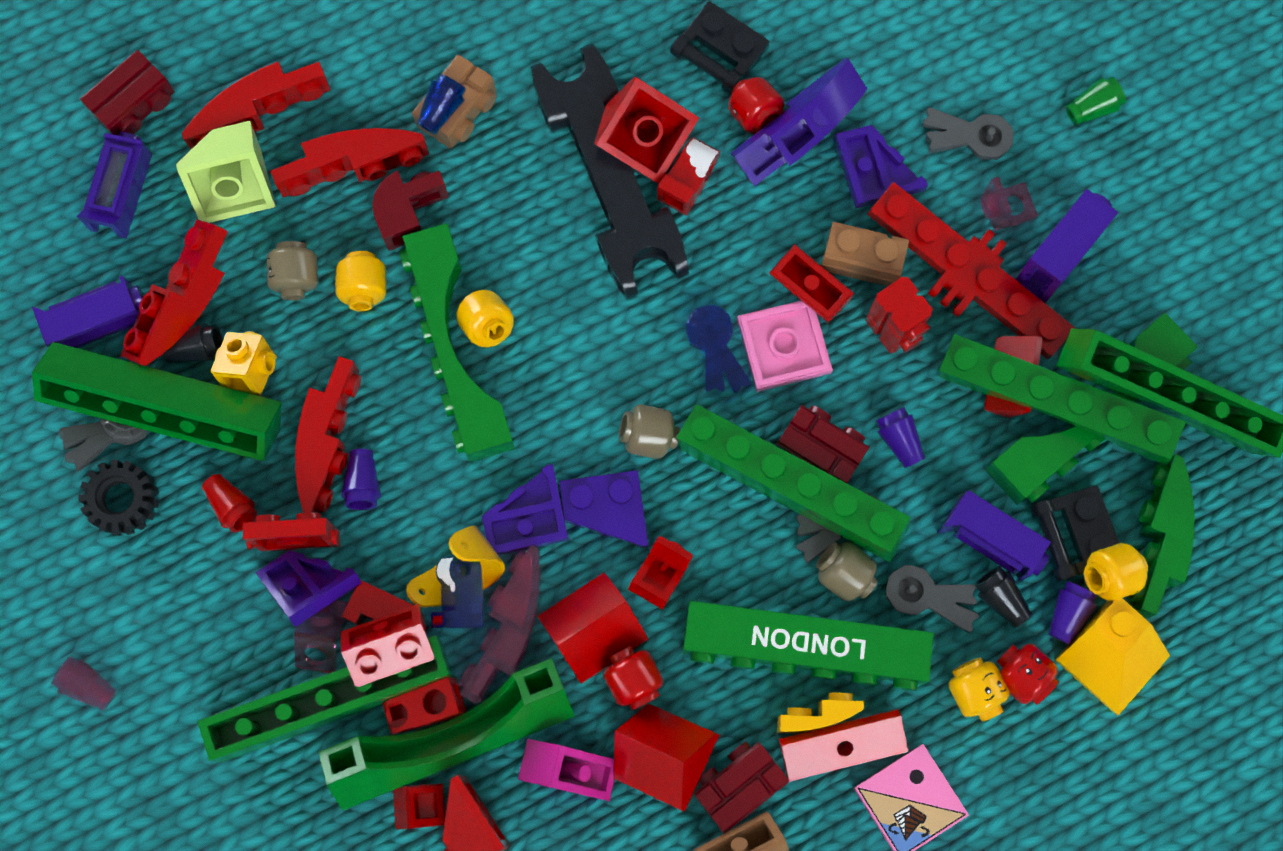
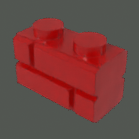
(899, 316)

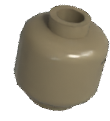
(292, 270)
(648, 431)
(847, 571)

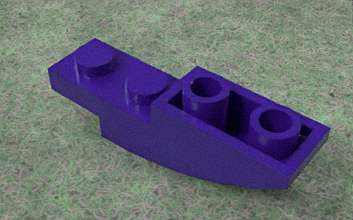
(803, 124)

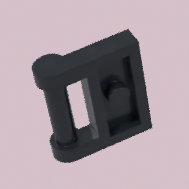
(725, 38)
(1087, 526)

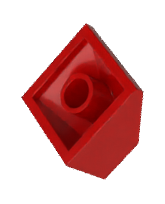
(468, 821)

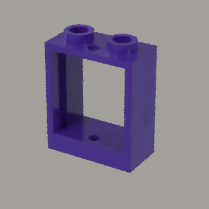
(1066, 245)

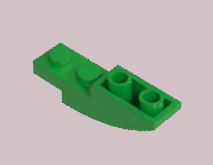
(1170, 523)

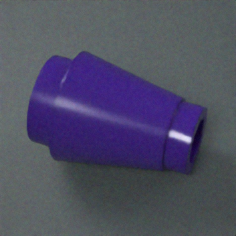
(901, 436)
(361, 481)
(1071, 611)

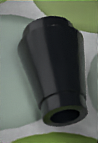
(196, 345)
(1003, 596)

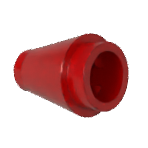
(229, 503)

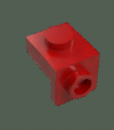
(661, 572)

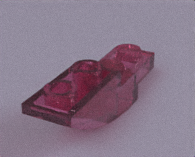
(517, 612)

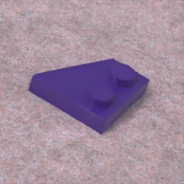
(873, 166)
(607, 505)
(527, 516)
(305, 584)

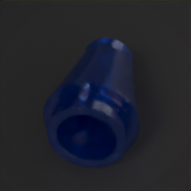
(440, 103)

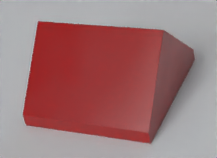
(644, 129)
(592, 626)
(662, 755)

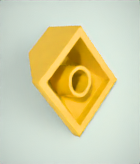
(1114, 654)

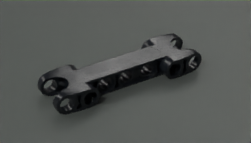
(634, 230)

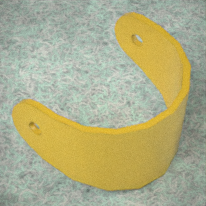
(468, 546)

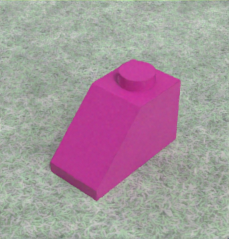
(567, 769)

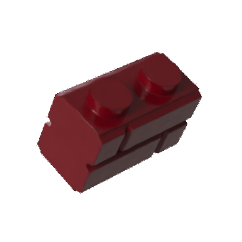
(128, 95)
(823, 444)
(740, 786)

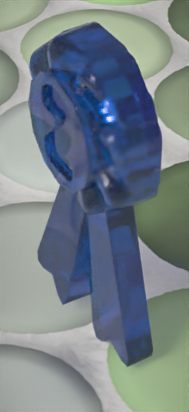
(710, 331)

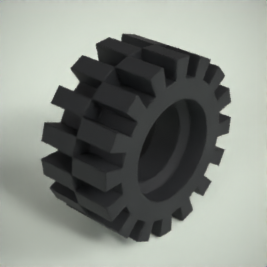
(102, 481)

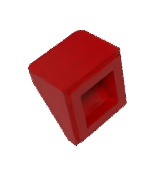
(419, 806)

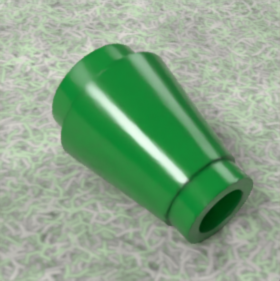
(1097, 101)

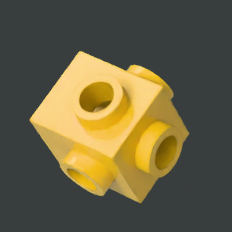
(244, 362)

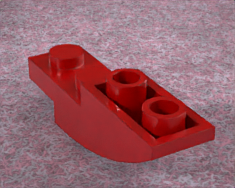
(256, 94)
(365, 151)
(172, 311)
(317, 451)

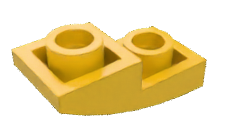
(830, 712)

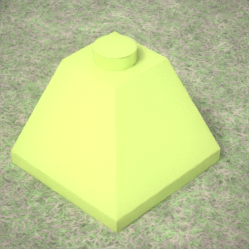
(226, 174)

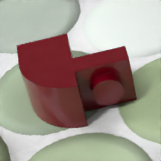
(396, 203)

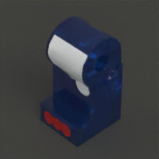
(460, 594)

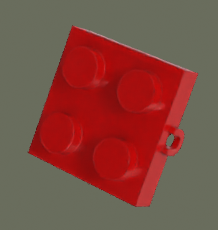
(305, 532)

